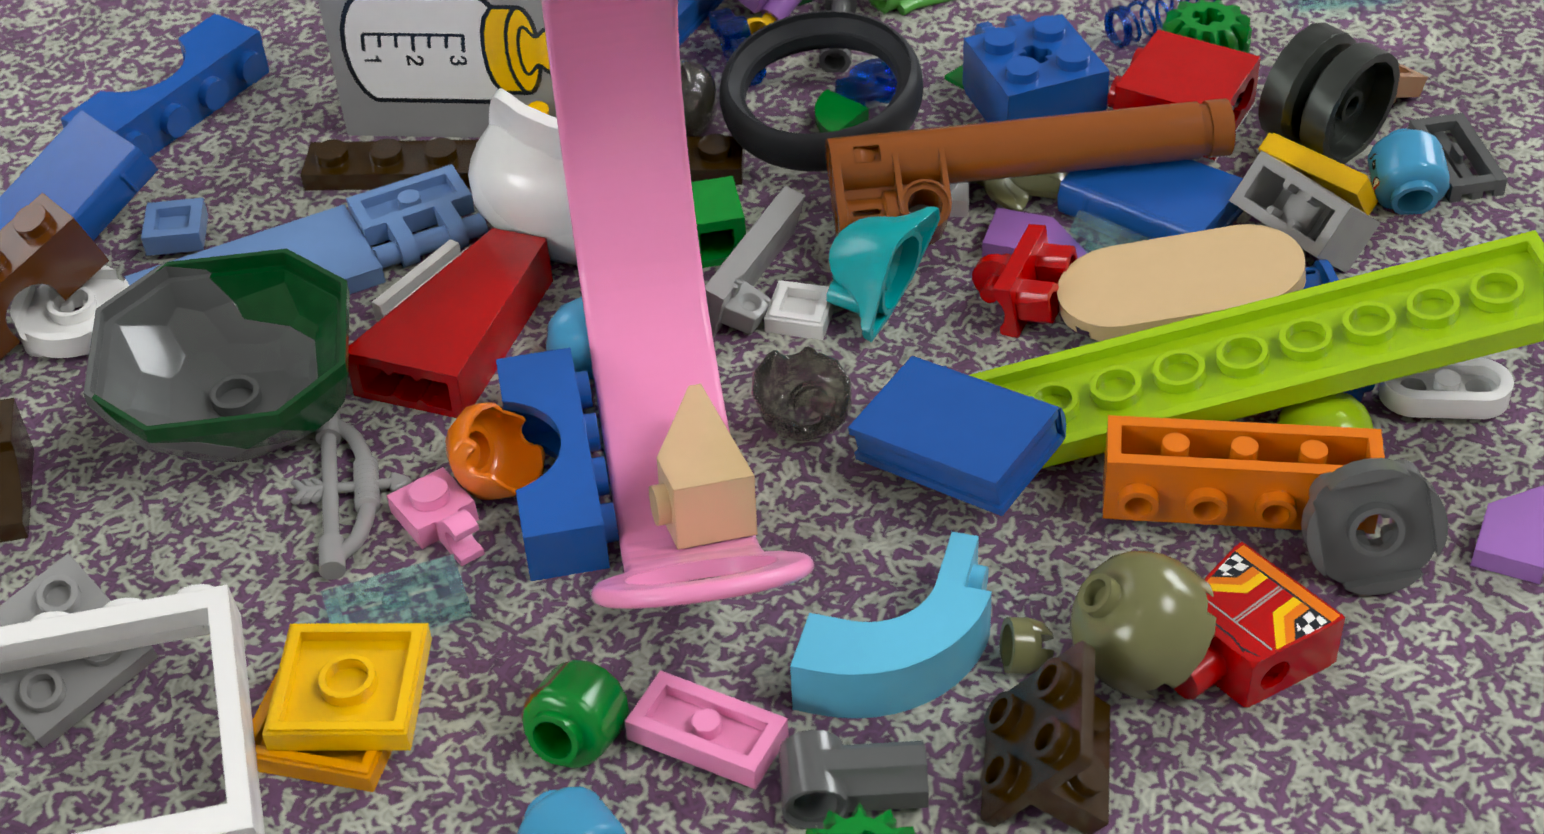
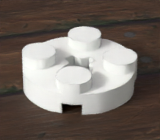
(50, 324)

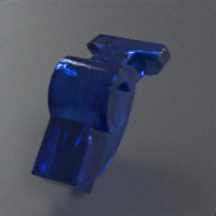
(731, 33)
(868, 82)

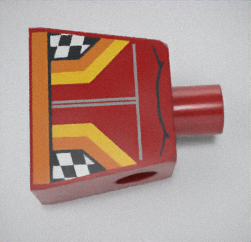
(1265, 631)

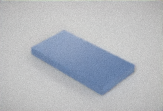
(323, 238)

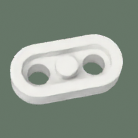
(1456, 391)

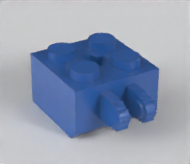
(1032, 70)

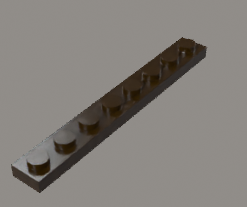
(387, 161)

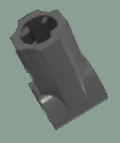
(827, 775)

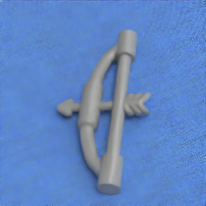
(366, 485)

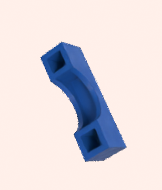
(217, 66)
(560, 511)

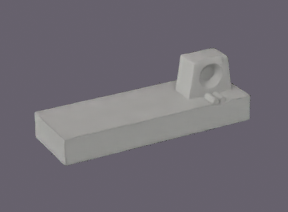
(731, 290)

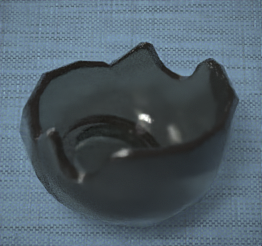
(699, 98)
(802, 394)

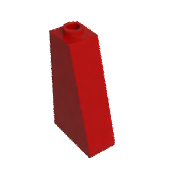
(446, 336)

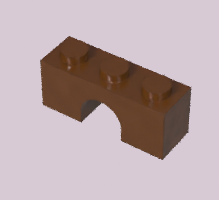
(43, 248)

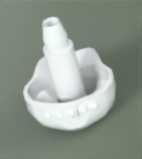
(521, 176)

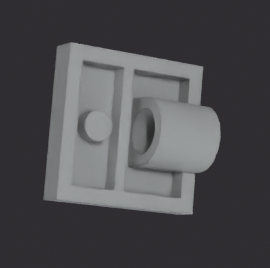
(61, 694)

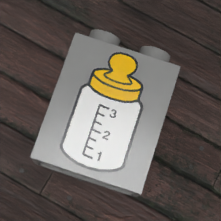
(434, 62)

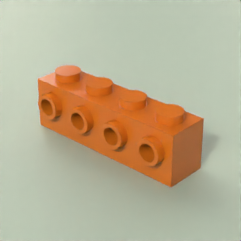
(1224, 469)

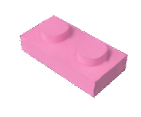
(707, 729)

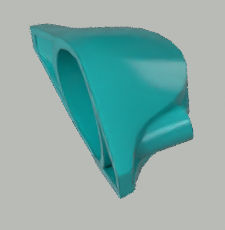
(876, 262)

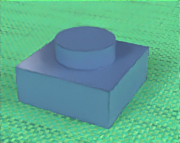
(174, 226)

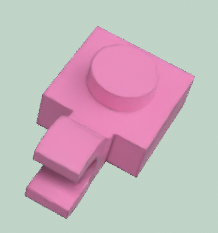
(441, 511)

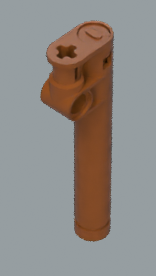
(915, 167)

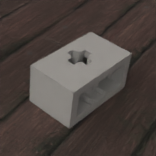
(1305, 211)

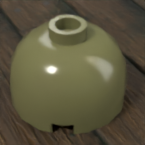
(1144, 621)

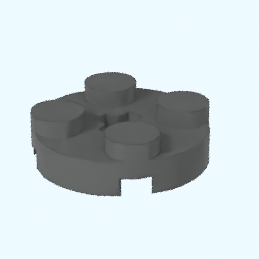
(1370, 488)

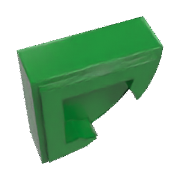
(837, 112)

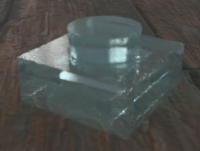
(1102, 232)

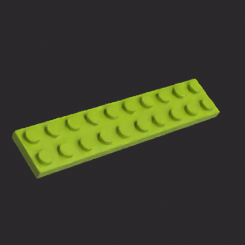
(1295, 344)

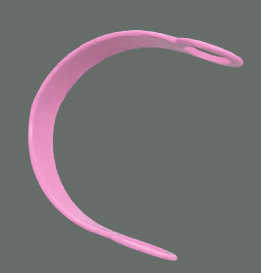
(642, 285)

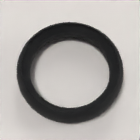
(808, 33)

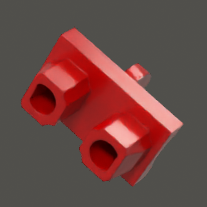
(1025, 280)

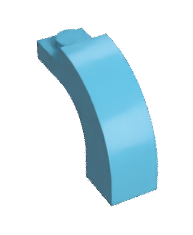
(898, 662)

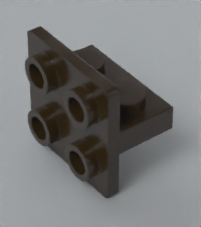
(1050, 746)

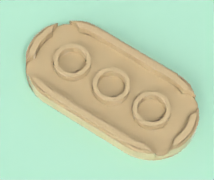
(1177, 278)

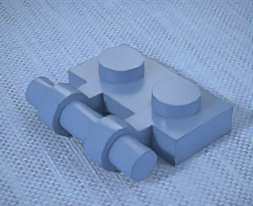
(412, 205)

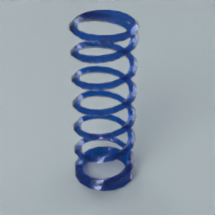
(1126, 22)

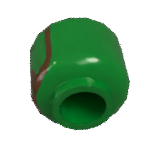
(574, 714)

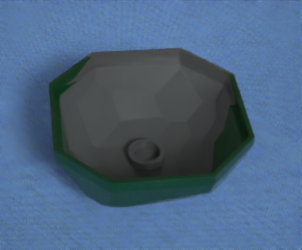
(222, 355)

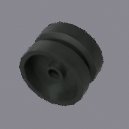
(1329, 92)

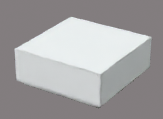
(799, 310)

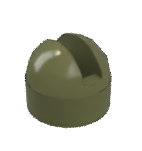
(1022, 645)

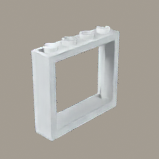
(141, 623)

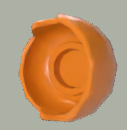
(491, 452)

